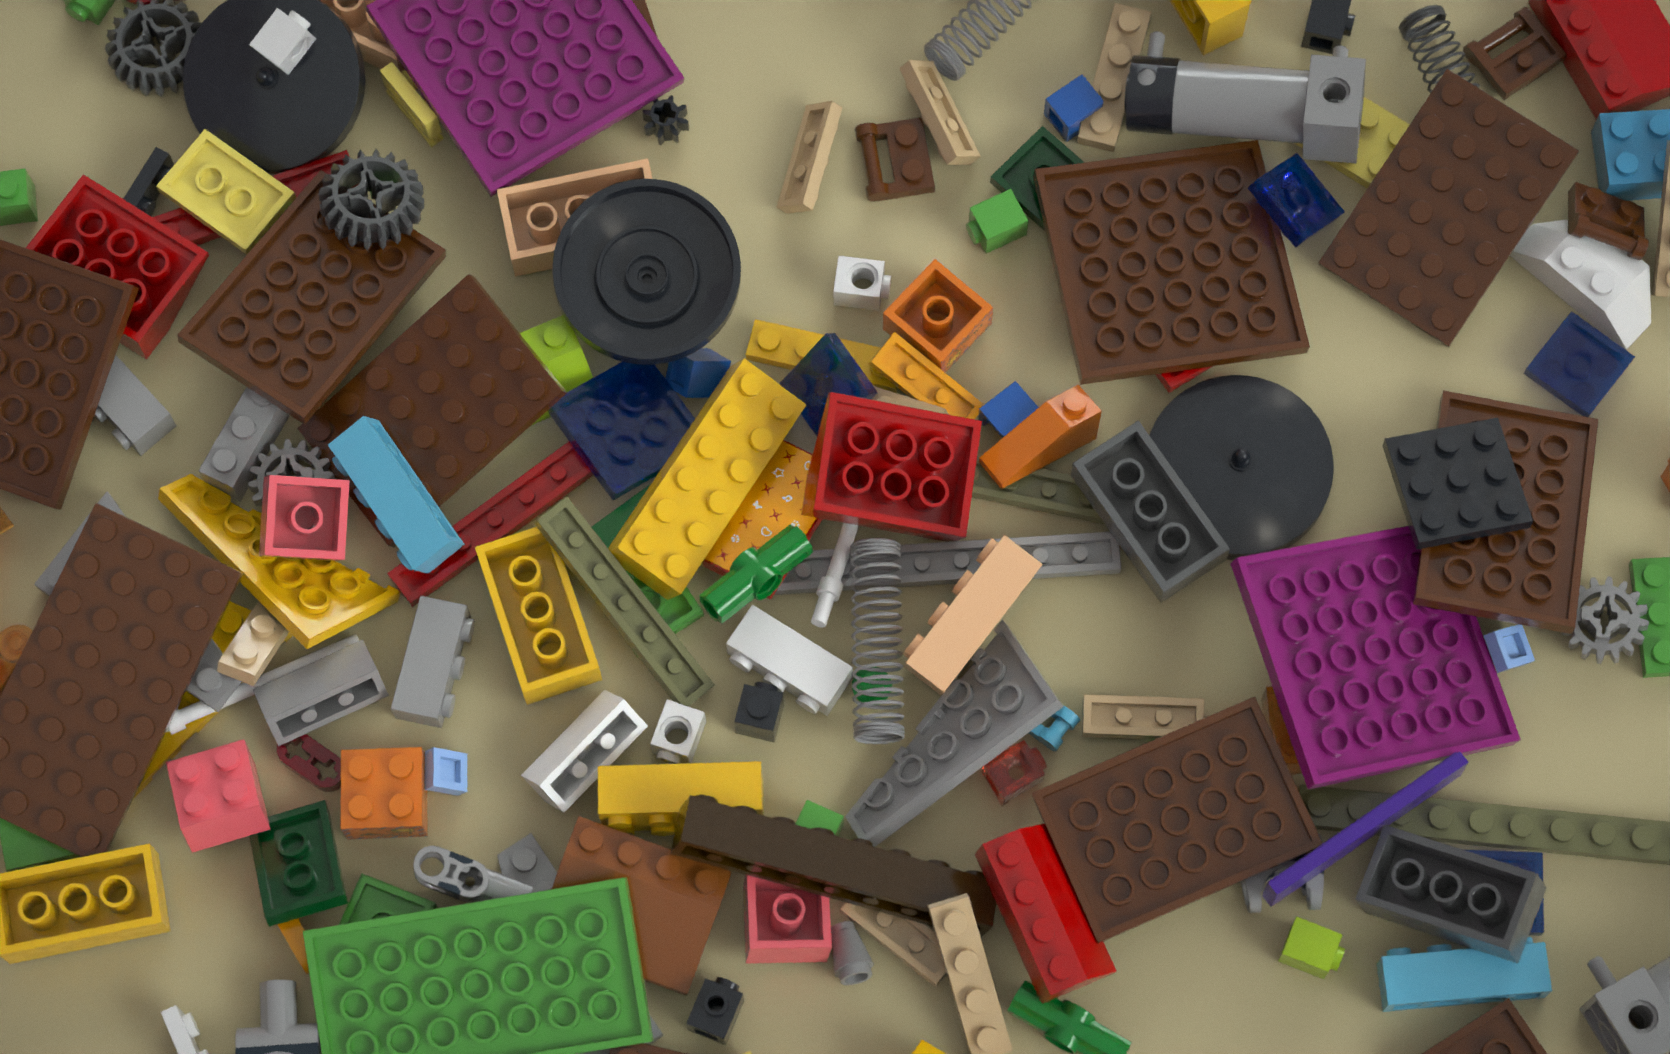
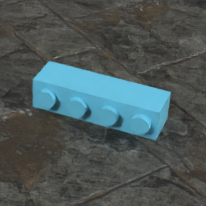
(395, 495)
(1460, 977)

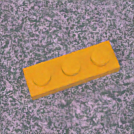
(922, 378)

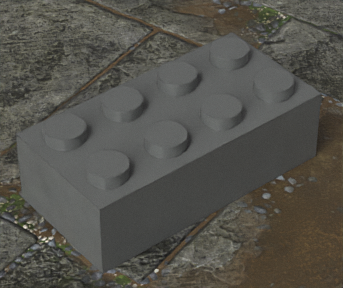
(1149, 511)
(1451, 893)

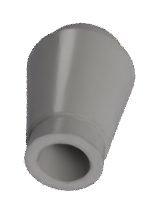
(850, 955)

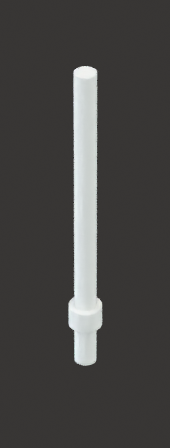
(831, 585)
(245, 690)

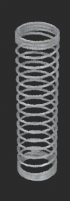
(947, 52)
(882, 729)

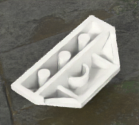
(1591, 278)

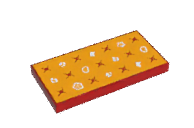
(767, 509)

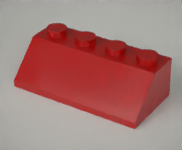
(1043, 912)

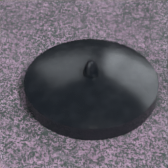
(258, 107)
(646, 271)
(1249, 460)

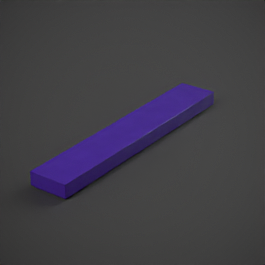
(1364, 828)

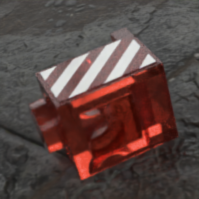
(1018, 756)

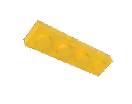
(787, 346)

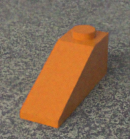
(1043, 437)

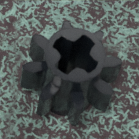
(674, 123)

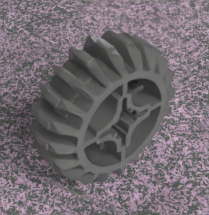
(127, 57)
(388, 184)

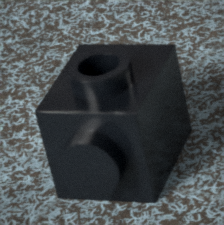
(1327, 24)
(759, 711)
(716, 1010)

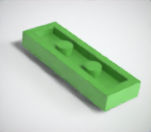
(1652, 581)

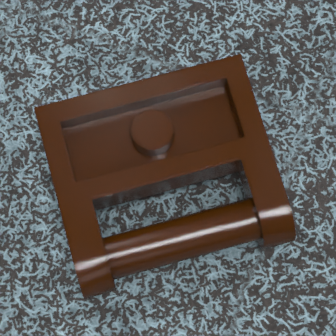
(1519, 63)
(907, 156)
(1607, 219)

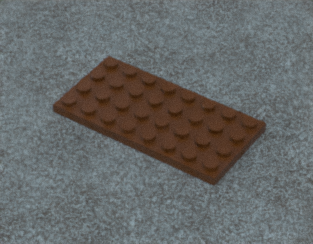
(104, 678)

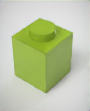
(1312, 948)

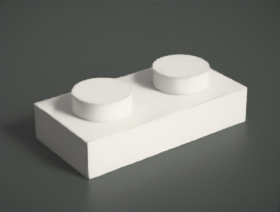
(182, 1030)

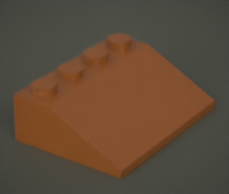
(669, 895)

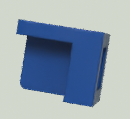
(1071, 106)
(697, 374)
(1007, 409)

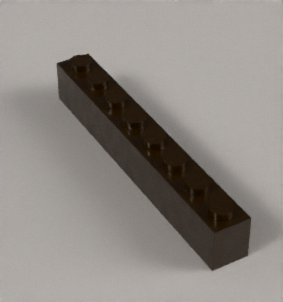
(823, 862)

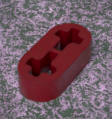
(306, 769)

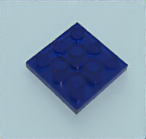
(623, 424)

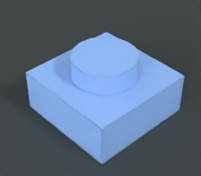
(1509, 648)
(445, 771)

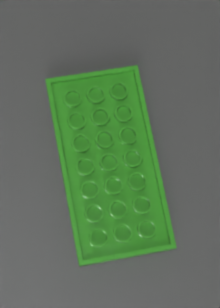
(485, 977)

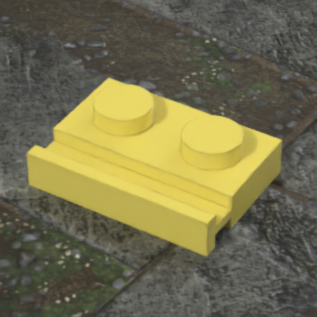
(404, 94)

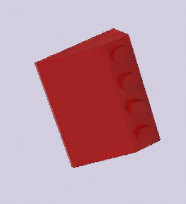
(1612, 49)
(126, 244)
(893, 468)

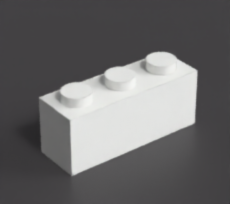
(788, 661)
(590, 741)

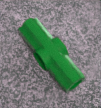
(756, 573)
(1066, 1024)

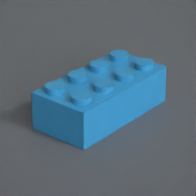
(1631, 153)

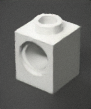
(283, 40)
(851, 269)
(677, 717)

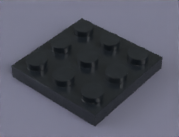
(1457, 483)

